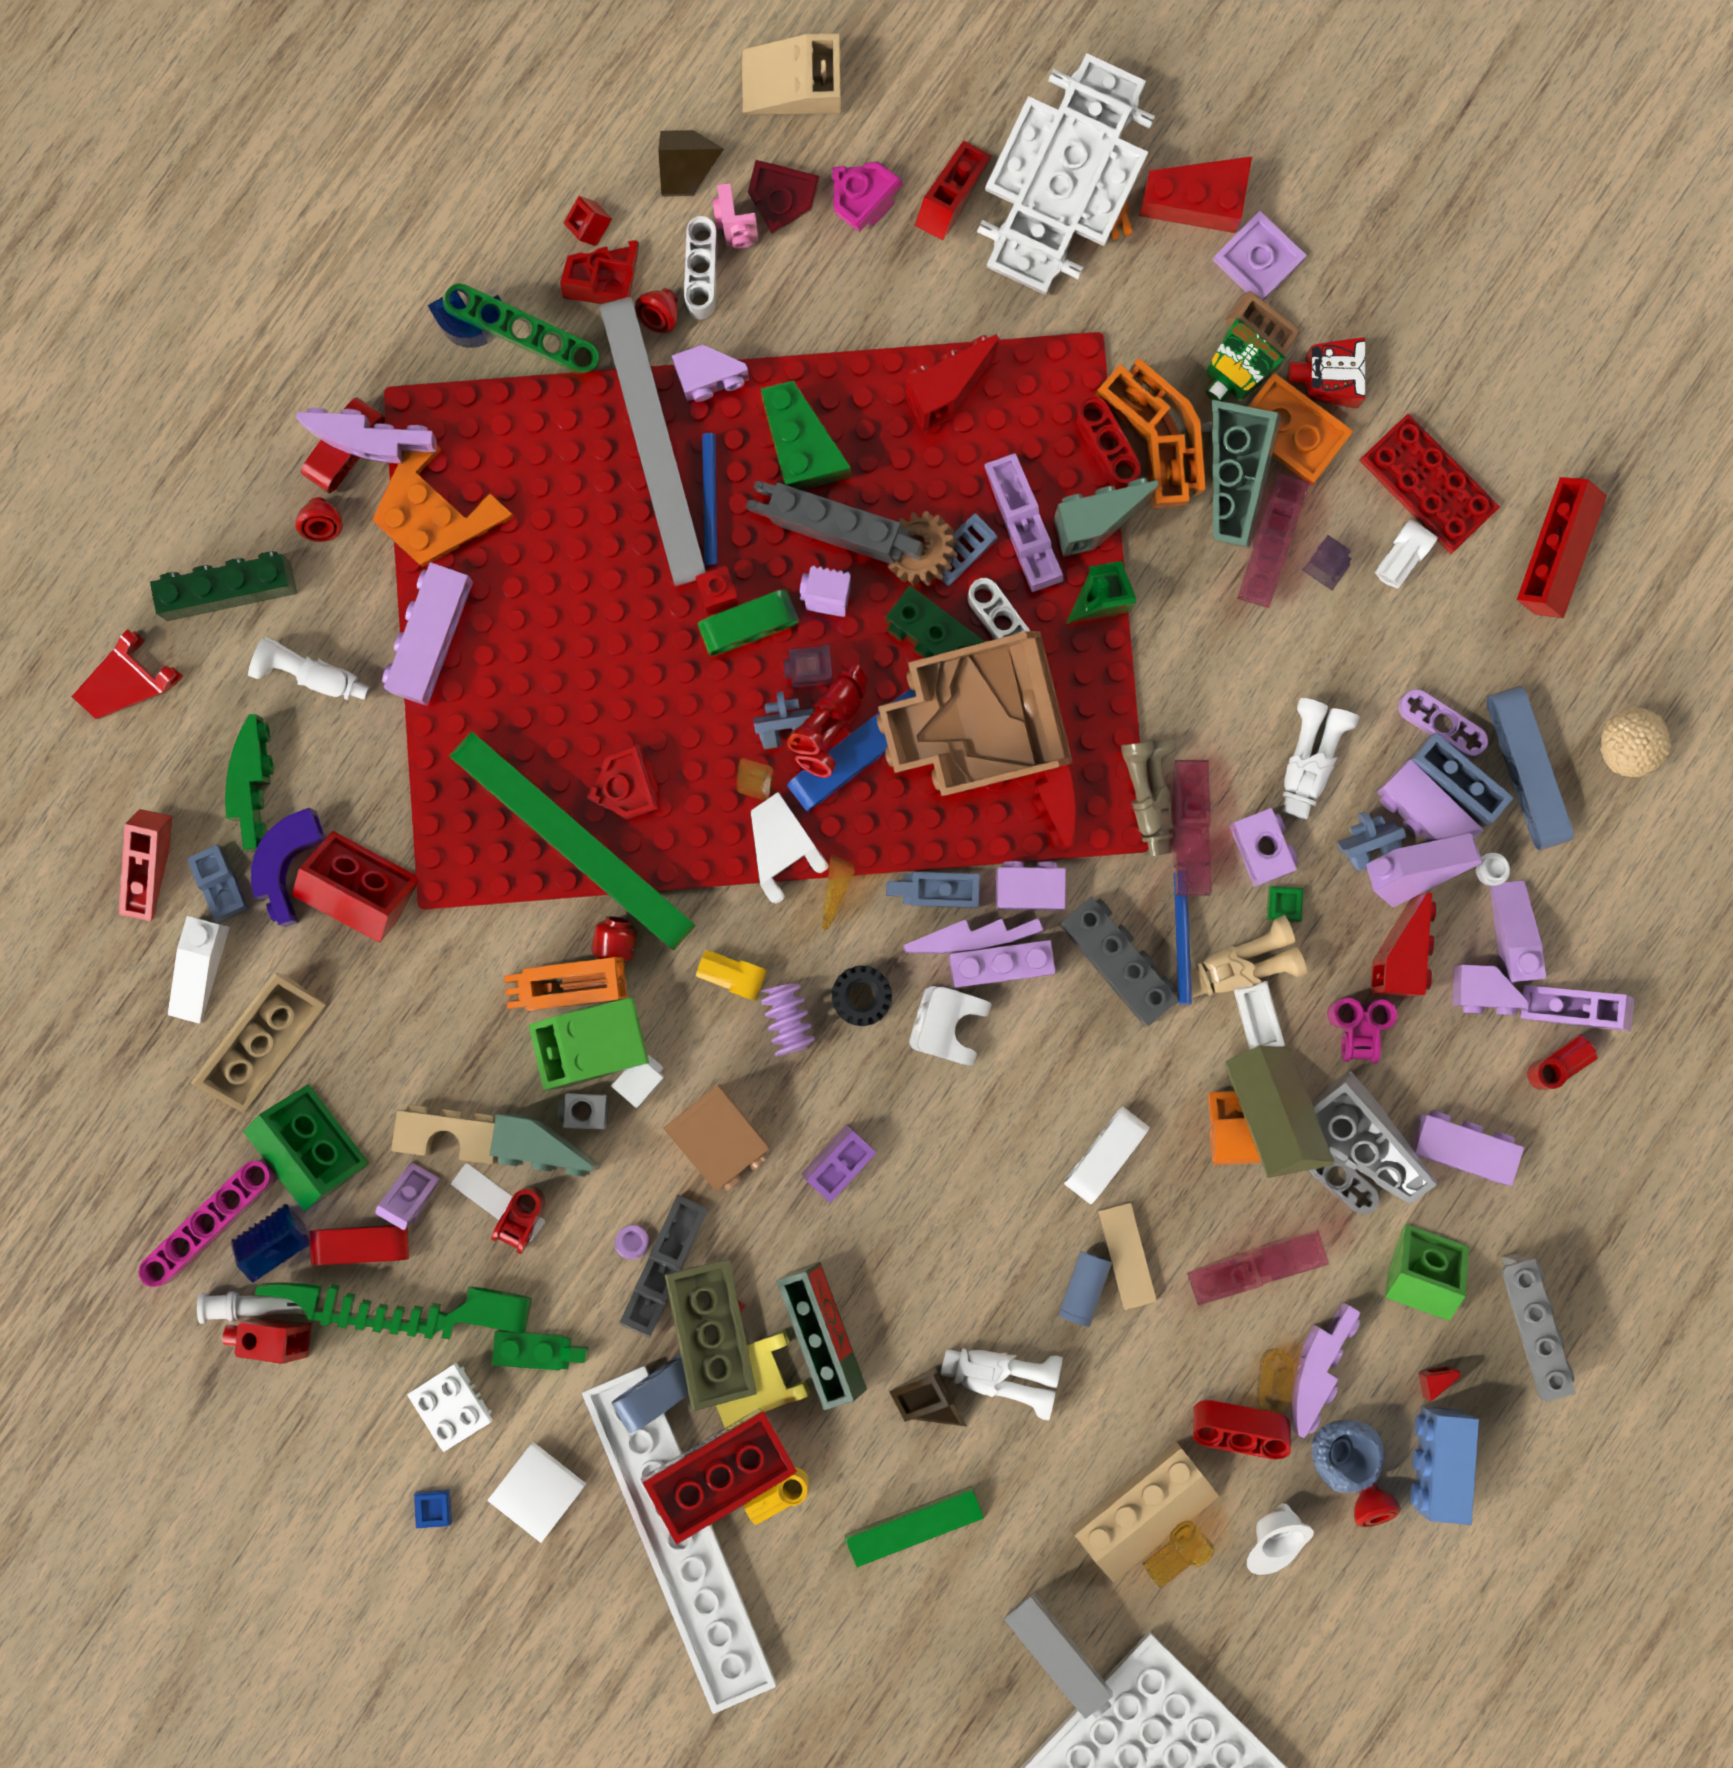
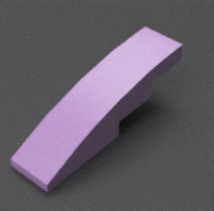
(1023, 522)
(959, 938)

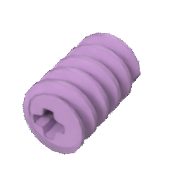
(787, 1018)

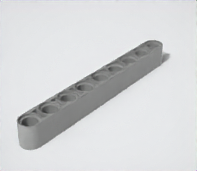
(652, 440)

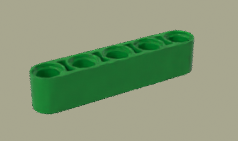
(503, 328)

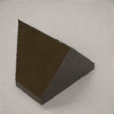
(684, 161)
(927, 1400)

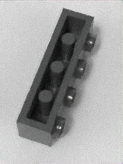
(1118, 961)

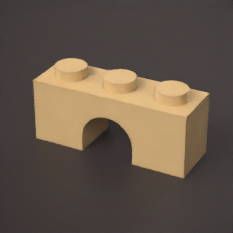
(417, 1129)

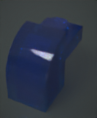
(458, 331)

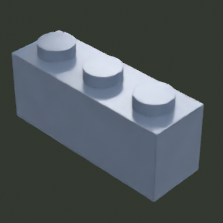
(1461, 780)

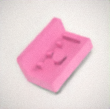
(739, 230)

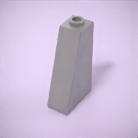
(1059, 1656)

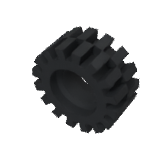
(866, 975)

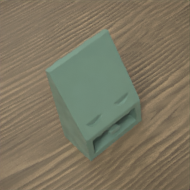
(1089, 521)
(532, 1140)

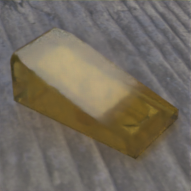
(838, 879)

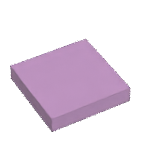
(1259, 257)

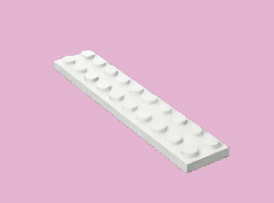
(690, 1573)

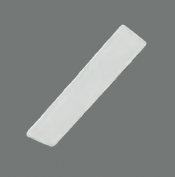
(487, 1194)

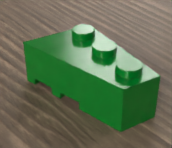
(800, 440)

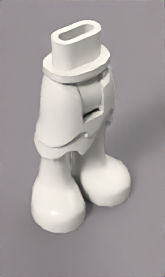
(310, 673)
(1306, 774)
(986, 1370)

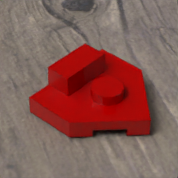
(626, 784)

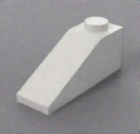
(196, 968)

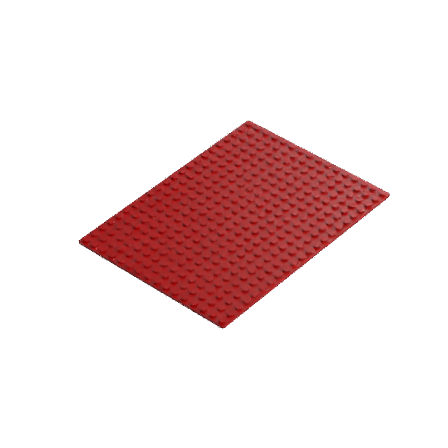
(592, 648)

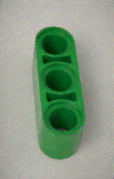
(748, 622)

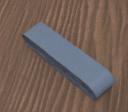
(1529, 768)

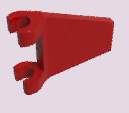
(122, 680)

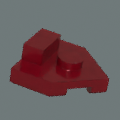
(781, 193)

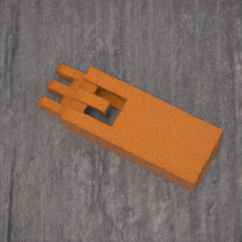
(582, 984)

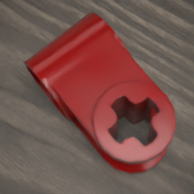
(516, 1224)

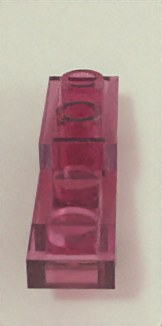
(1273, 540)
(1191, 828)
(1257, 1267)

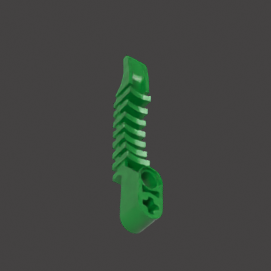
(482, 1308)

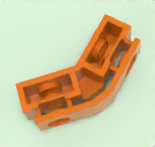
(1154, 424)

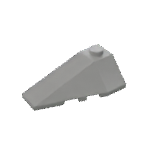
(1368, 1140)

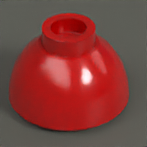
(658, 310)
(318, 521)
(1375, 1507)

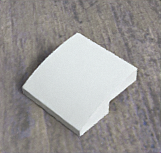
(536, 1492)

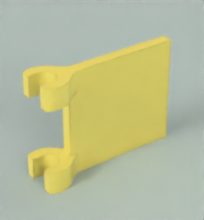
(768, 1382)

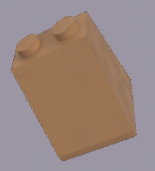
(718, 1139)

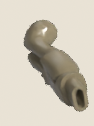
(1153, 797)

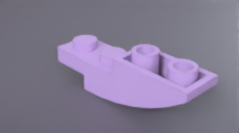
(353, 435)
(1311, 1381)

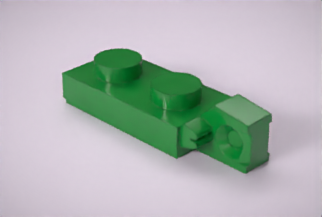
(535, 1351)

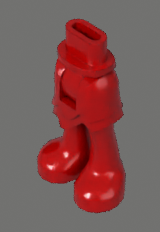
(834, 709)

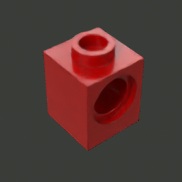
(717, 590)

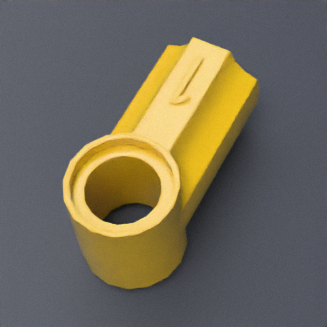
(738, 977)
(777, 1499)

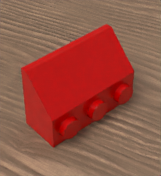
(354, 886)

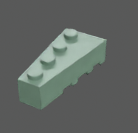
(1241, 462)

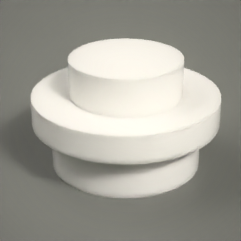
(1493, 870)

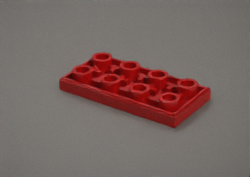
(1429, 483)

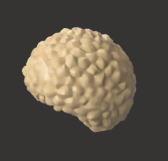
(1635, 742)

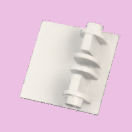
(450, 1407)

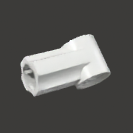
(1409, 548)

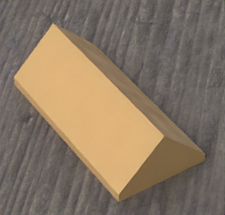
(258, 1042)

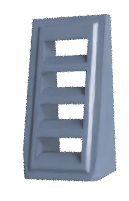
(980, 548)

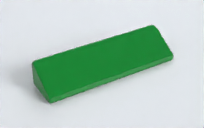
(913, 1526)

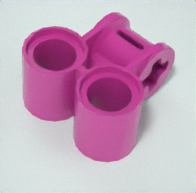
(1361, 1028)

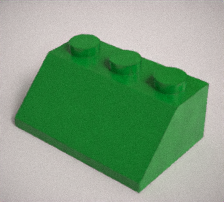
(305, 1147)

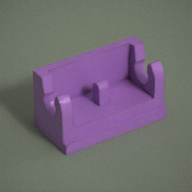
(838, 1163)

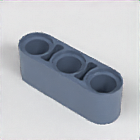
(652, 1395)

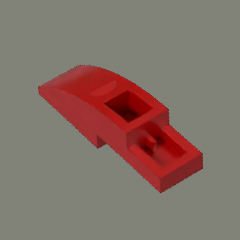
(1057, 802)

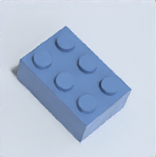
(1445, 1465)

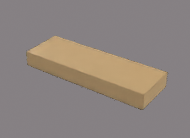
(1127, 1256)

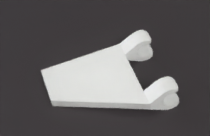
(780, 843)

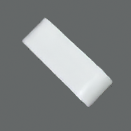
(696, 253)
(996, 607)
(1106, 1155)

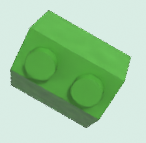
(1428, 1272)

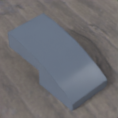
(218, 883)

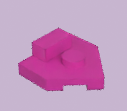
(863, 193)

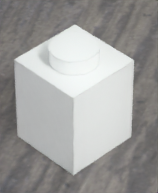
(639, 1082)

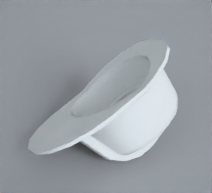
(1278, 1540)

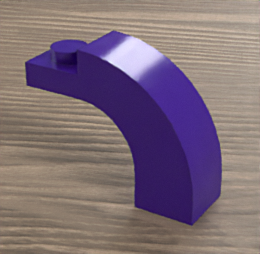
(275, 854)

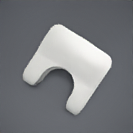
(936, 1023)

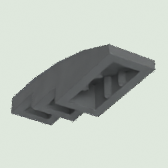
(665, 1258)

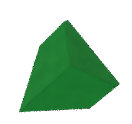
(1104, 593)

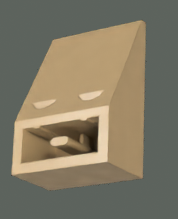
(792, 76)

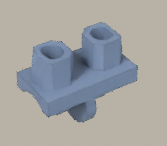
(769, 725)
(1369, 836)

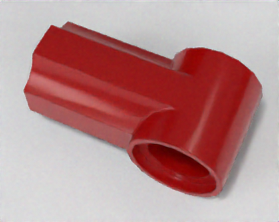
(1563, 1062)

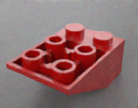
(942, 388)
(1403, 957)

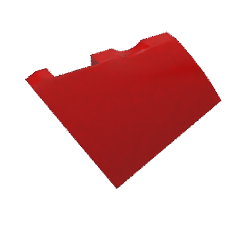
(600, 274)

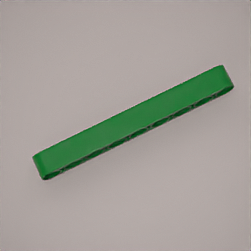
(572, 840)

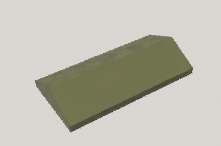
(1278, 1111)
(710, 1334)

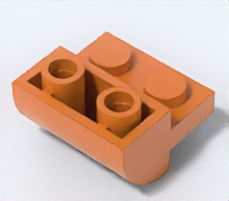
(1229, 1131)

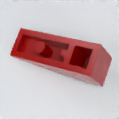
(952, 190)
(143, 863)

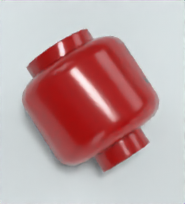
(614, 939)

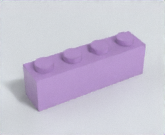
(427, 634)

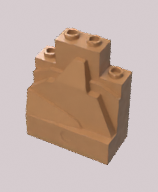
(978, 715)

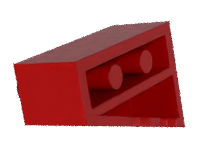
(1198, 194)

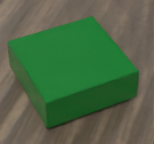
(1286, 902)

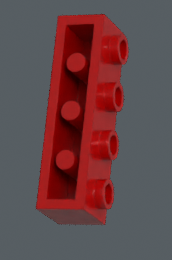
(1561, 547)

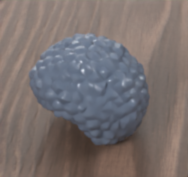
(1348, 1455)

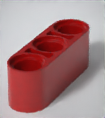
(1107, 428)
(330, 465)
(358, 1245)
(1241, 1429)

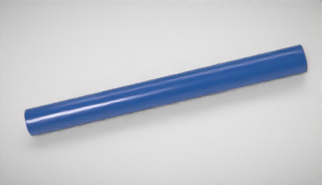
(709, 499)
(1183, 948)

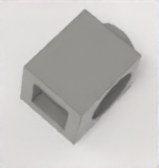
(599, 1106)

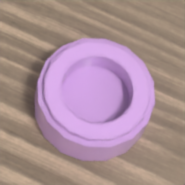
(631, 1242)

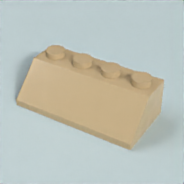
(1144, 1512)

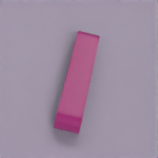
(192, 1227)

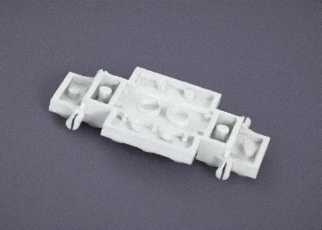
(1065, 173)

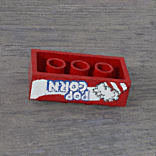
(718, 1475)

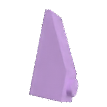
(1421, 867)
(1516, 933)
(1579, 1008)

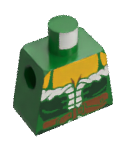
(1241, 363)

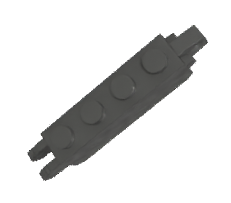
(835, 523)

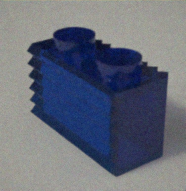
(270, 1243)

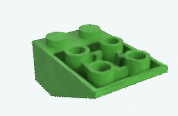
(588, 1044)

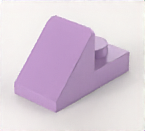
(407, 1196)

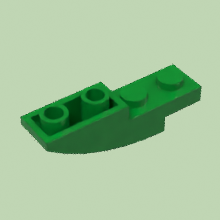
(246, 770)

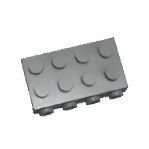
(1537, 1327)

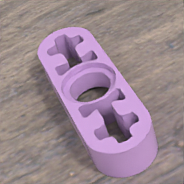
(1426, 703)

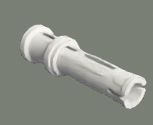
(233, 1306)

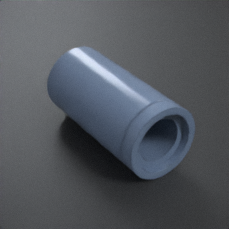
(1084, 1289)

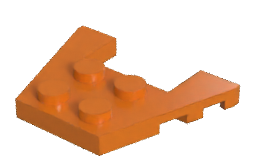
(423, 520)

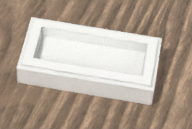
(1259, 1016)

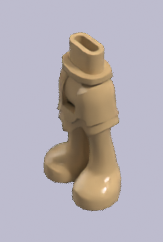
(1229, 970)

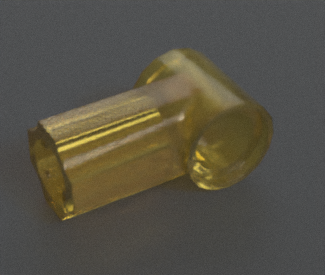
(1186, 1548)

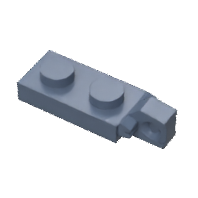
(937, 889)

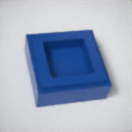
(432, 1508)

